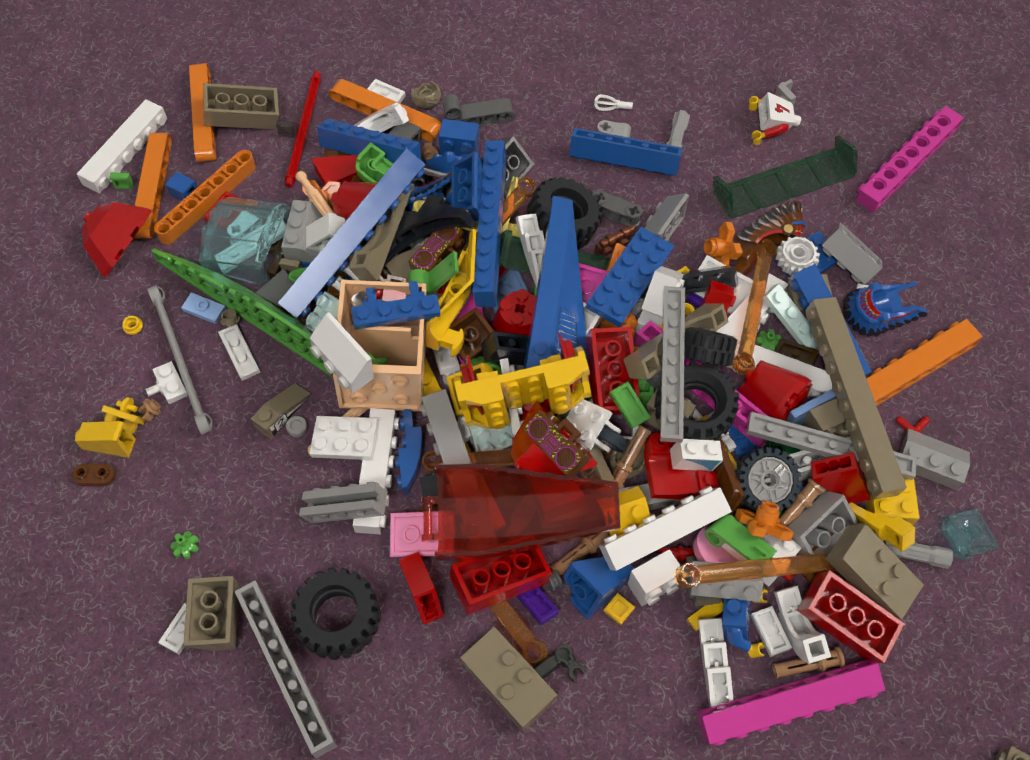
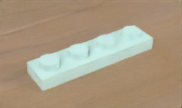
(790, 316)

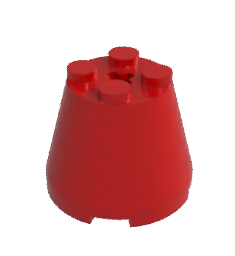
(350, 197)
(514, 313)
(775, 389)

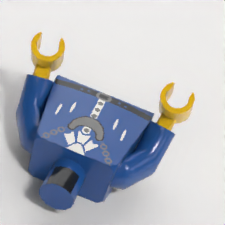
(737, 624)

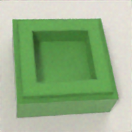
(121, 180)

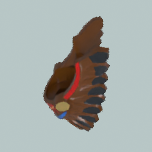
(775, 225)

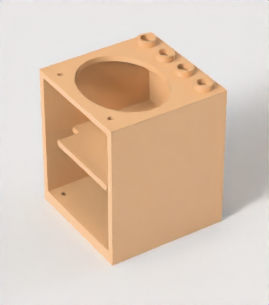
(401, 380)

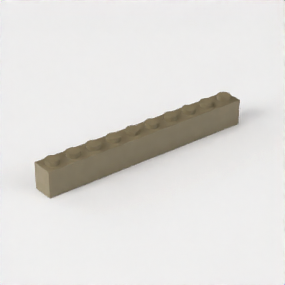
(855, 399)

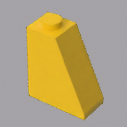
(106, 438)

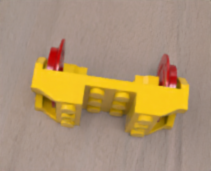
(557, 378)

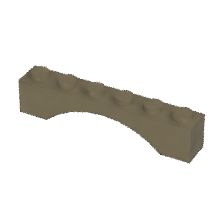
(370, 259)
(648, 359)

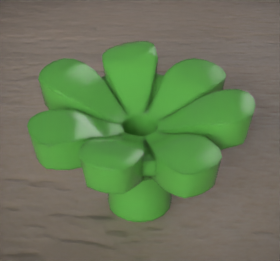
(768, 340)
(184, 545)

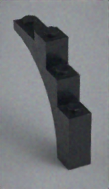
(431, 217)

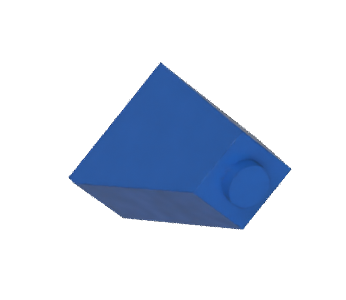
(594, 584)

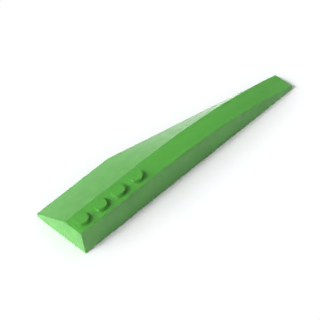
(247, 304)

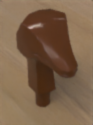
(747, 259)

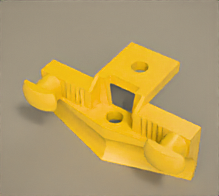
(451, 303)

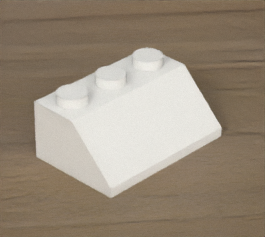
(341, 354)

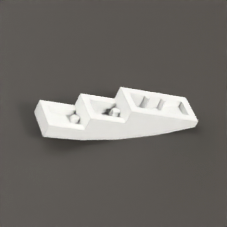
(532, 242)
(715, 661)

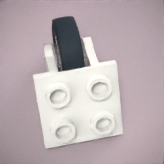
(590, 422)

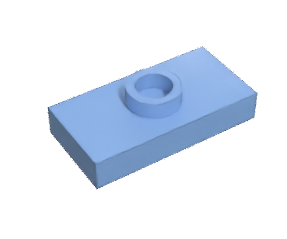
(203, 308)

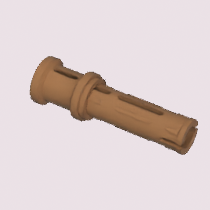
(624, 466)
(803, 500)
(587, 546)
(782, 670)

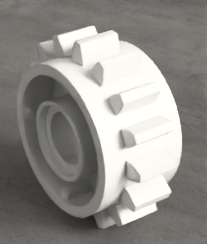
(794, 247)

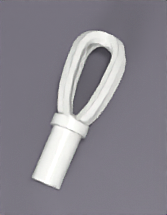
(618, 104)

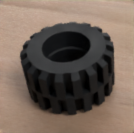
(709, 346)

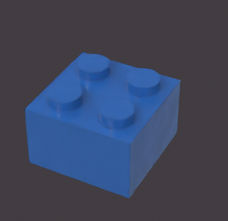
(459, 137)

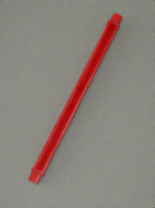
(303, 128)

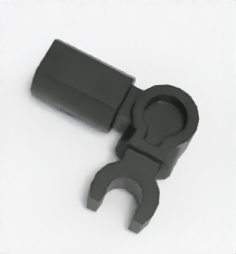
(562, 655)

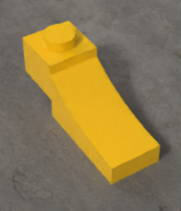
(893, 530)

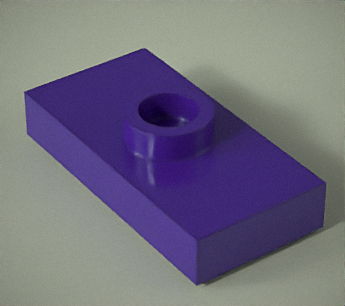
(538, 605)

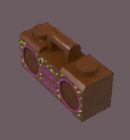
(437, 248)
(561, 450)

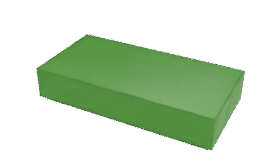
(629, 405)

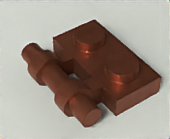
(621, 237)

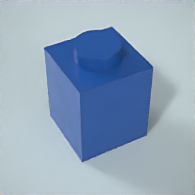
(180, 186)

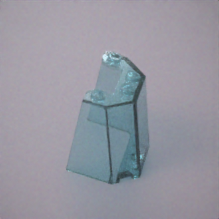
(241, 237)

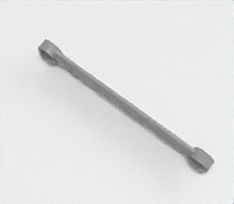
(200, 417)

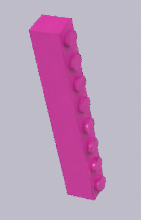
(790, 701)

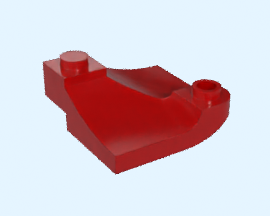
(668, 482)

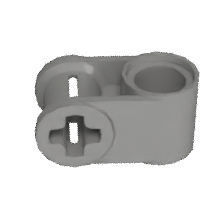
(614, 128)

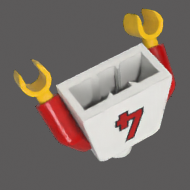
(775, 116)

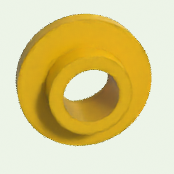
(129, 321)

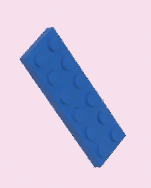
(629, 277)

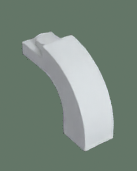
(385, 118)
(804, 639)

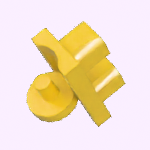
(126, 407)

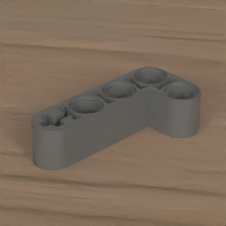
(483, 112)

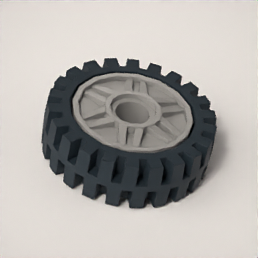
(783, 477)

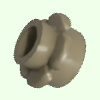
(229, 318)

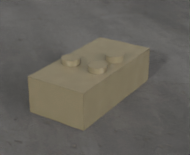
(240, 106)
(874, 570)
(508, 679)

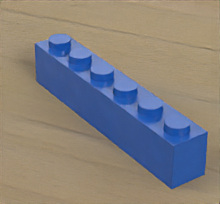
(354, 139)
(625, 151)
(812, 286)

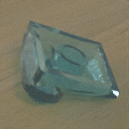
(968, 534)

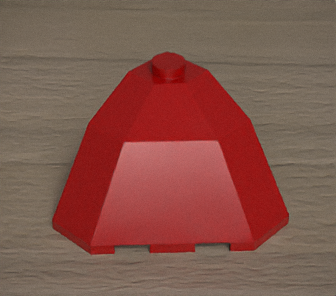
(110, 231)
(530, 456)

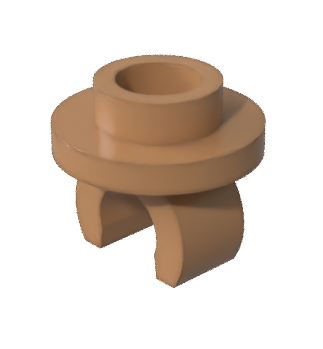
(428, 151)
(150, 409)

